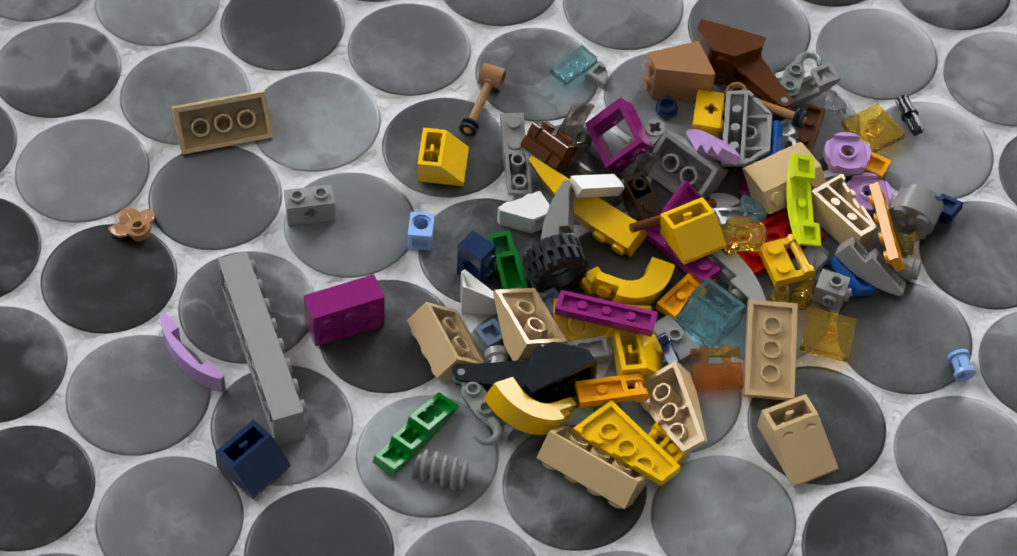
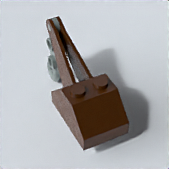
(738, 58)

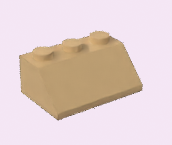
(769, 177)
(443, 339)

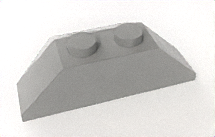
(746, 127)

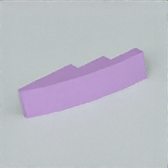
(712, 147)

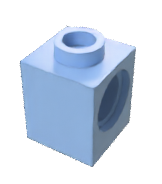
(420, 231)

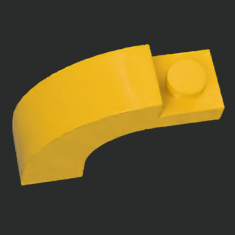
(635, 292)
(525, 413)

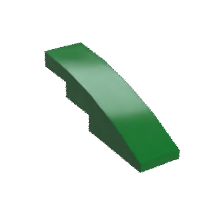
(414, 435)

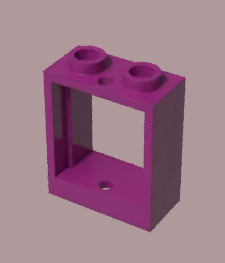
(609, 118)

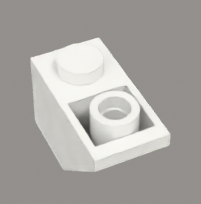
(524, 213)

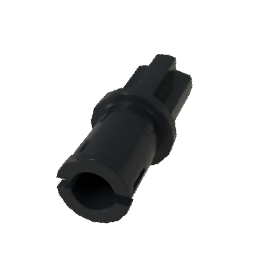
(909, 114)

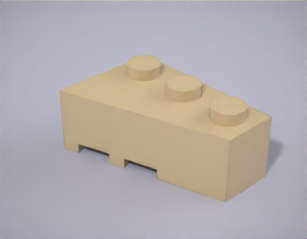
(840, 213)

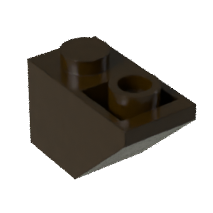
(639, 197)

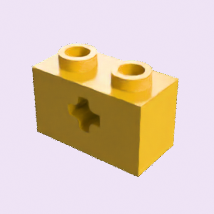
(708, 112)

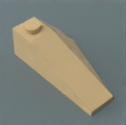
(675, 406)

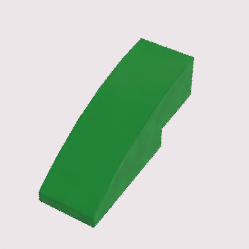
(507, 264)

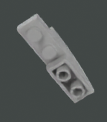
(514, 155)
(738, 276)

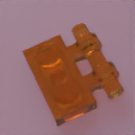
(716, 375)

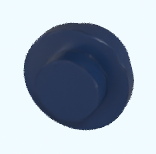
(666, 107)

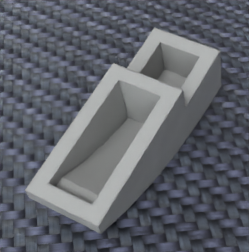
(560, 212)
(870, 266)

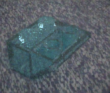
(710, 313)

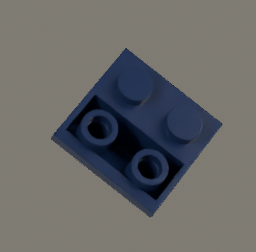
(252, 459)

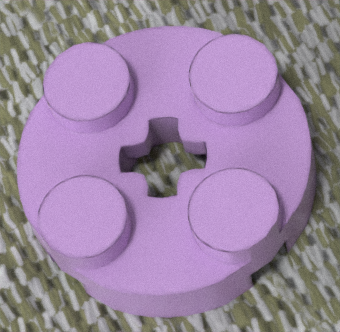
(842, 163)
(861, 183)

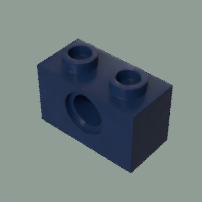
(477, 257)

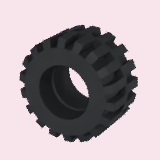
(556, 263)

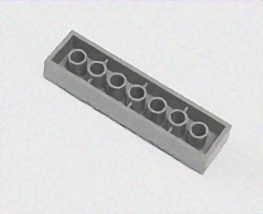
(263, 348)

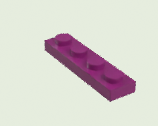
(698, 269)
(606, 313)

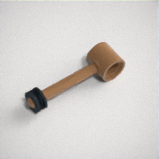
(490, 78)
(798, 118)

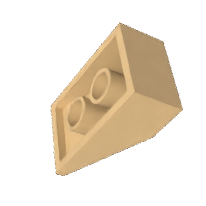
(525, 322)

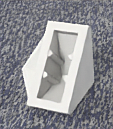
(475, 296)

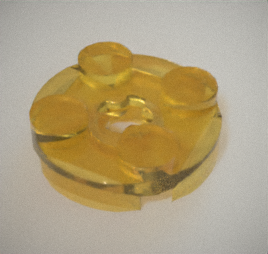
(743, 235)

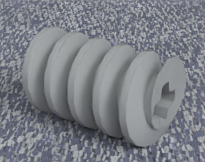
(440, 470)

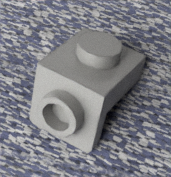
(816, 256)

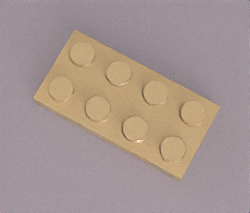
(770, 350)

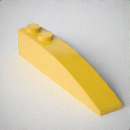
(594, 214)

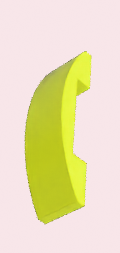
(799, 200)

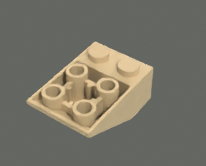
(797, 440)

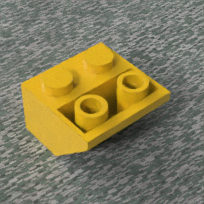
(441, 158)
(692, 230)
(636, 353)

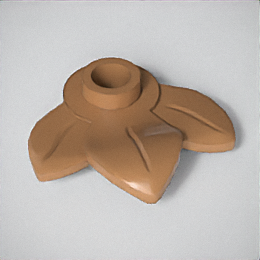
(133, 224)

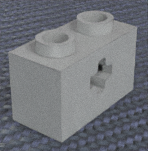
(309, 205)

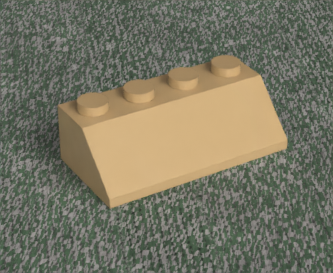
(222, 121)
(591, 467)

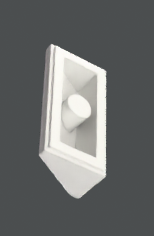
(596, 185)

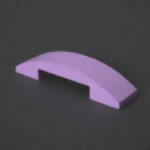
(204, 374)

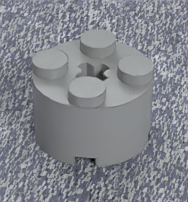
(916, 210)

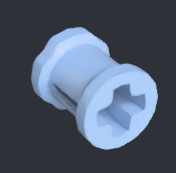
(961, 365)

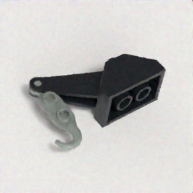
(544, 377)

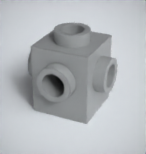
(832, 289)

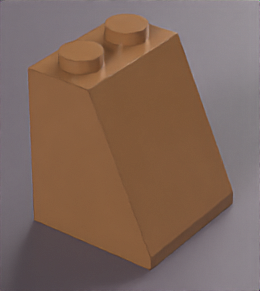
(678, 72)

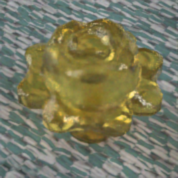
(906, 242)

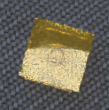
(874, 127)
(828, 334)

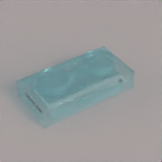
(573, 65)

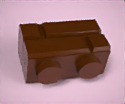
(549, 146)

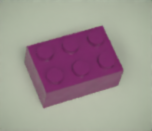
(344, 310)

